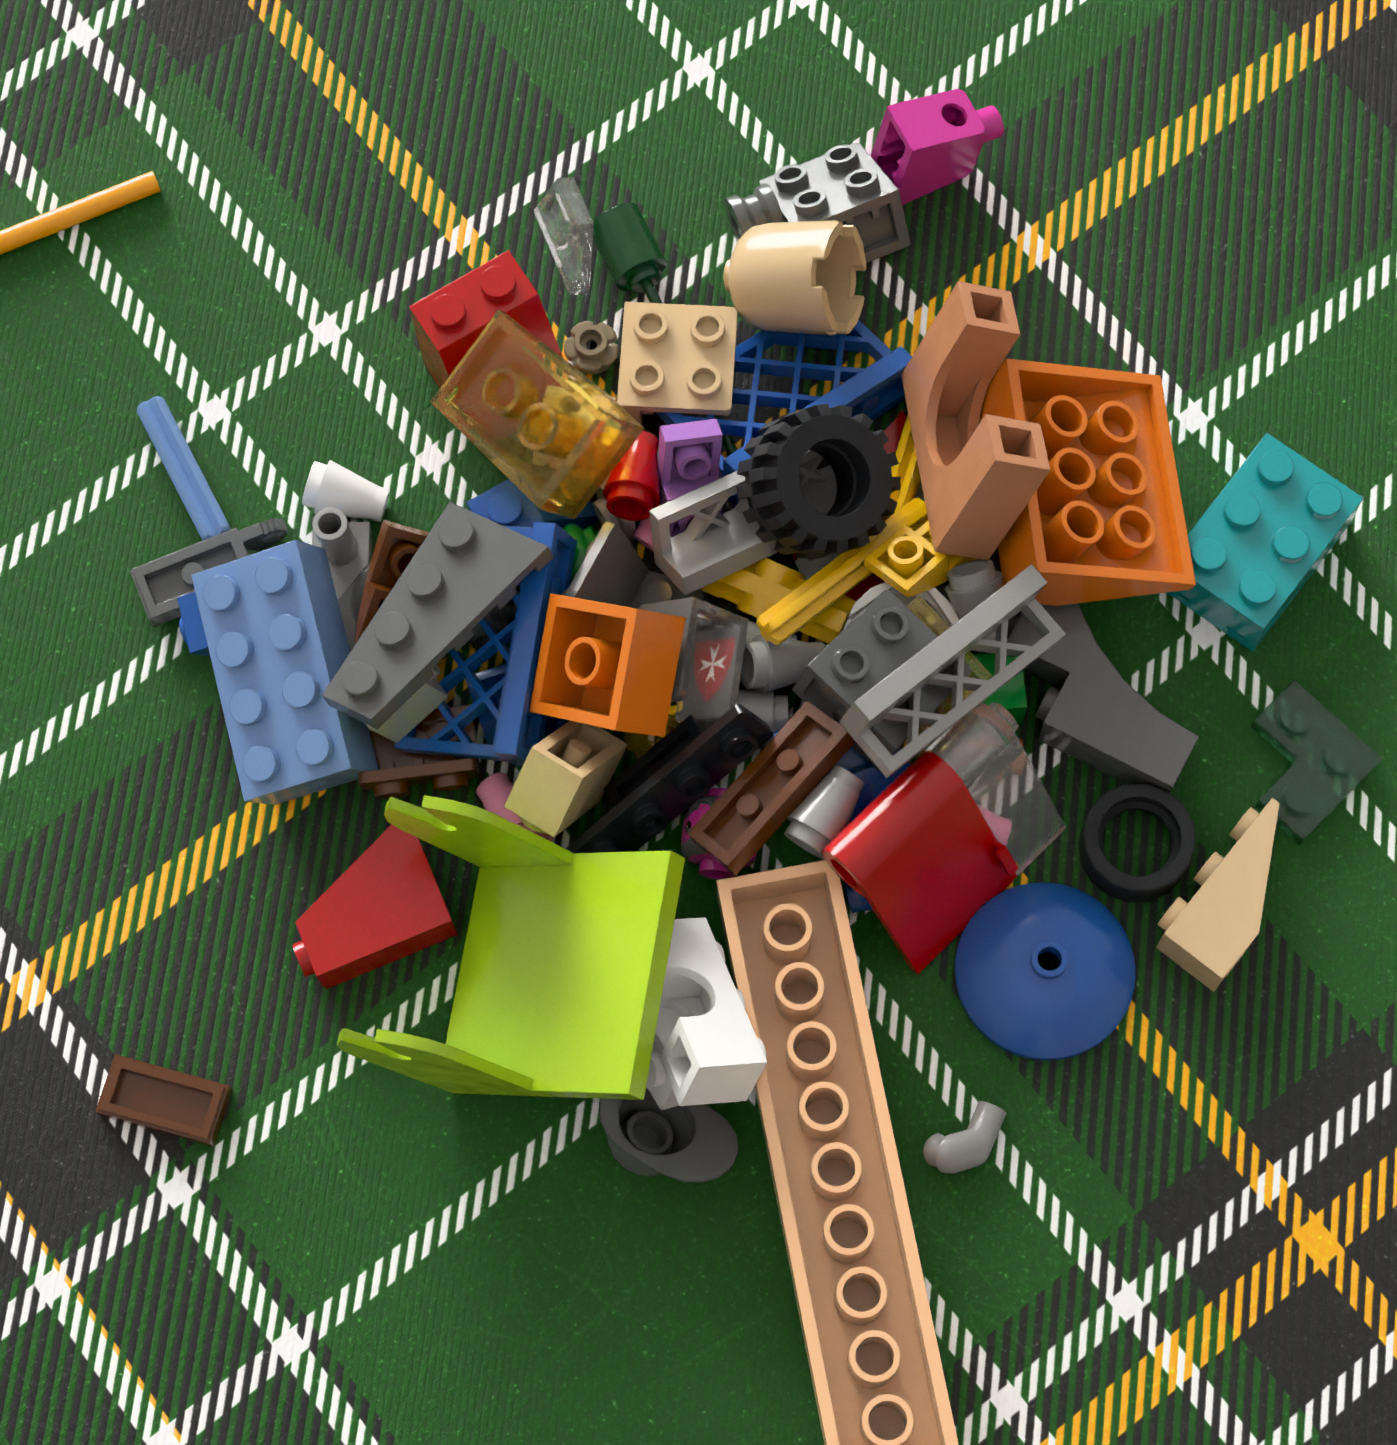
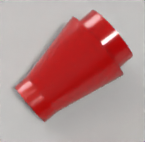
(635, 481)

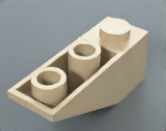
(1227, 910)

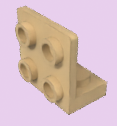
(677, 359)

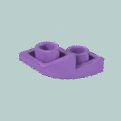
(687, 461)

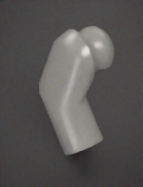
(968, 1147)

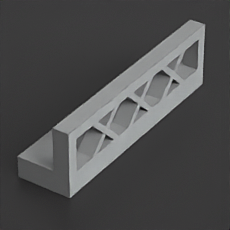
(724, 543)
(941, 653)

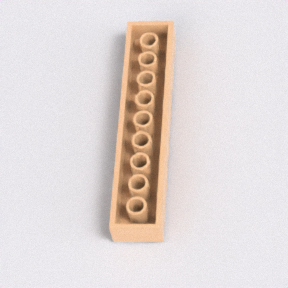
(835, 1162)

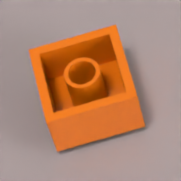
(607, 665)

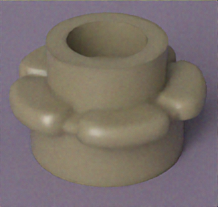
(594, 360)

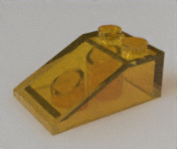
(536, 417)

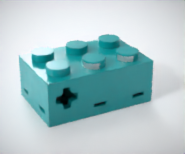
(1264, 540)

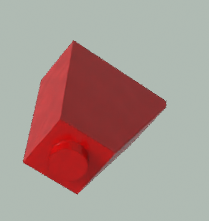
(374, 913)

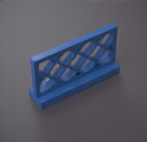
(864, 390)
(516, 727)

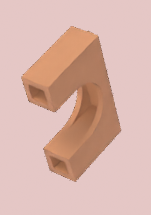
(970, 471)

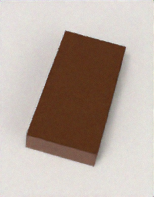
(164, 1100)

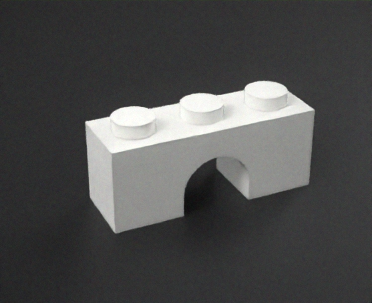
(714, 1047)

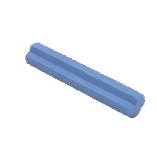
(182, 468)

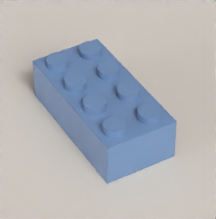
(273, 653)

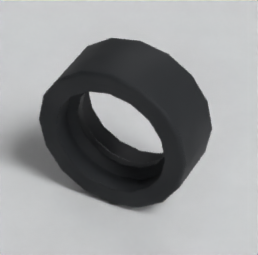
(1152, 801)

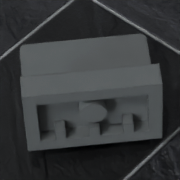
(848, 189)
(618, 576)
(863, 656)

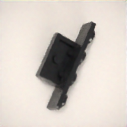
(672, 778)

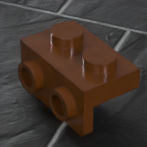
(402, 769)

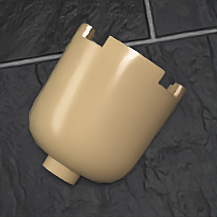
(797, 277)

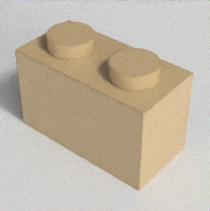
(564, 776)

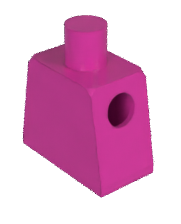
(933, 141)

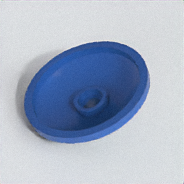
(1036, 1009)

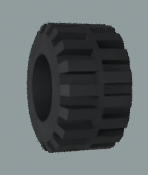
(860, 472)

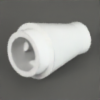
(343, 489)

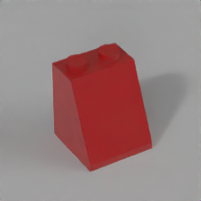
(459, 312)

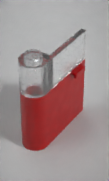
(948, 834)

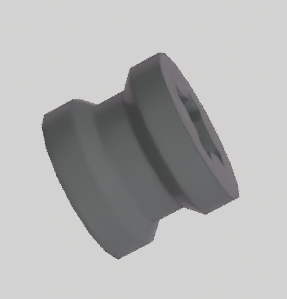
(752, 210)

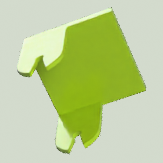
(553, 966)

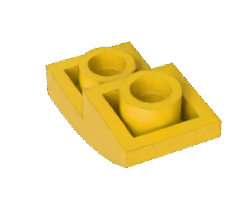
(910, 562)

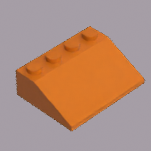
(1112, 503)

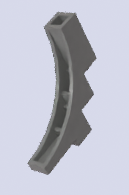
(1096, 711)

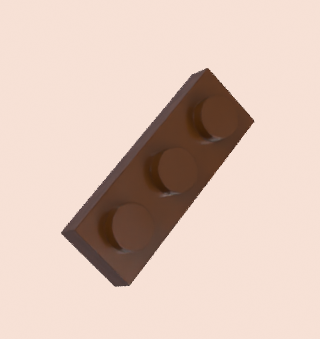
(771, 787)

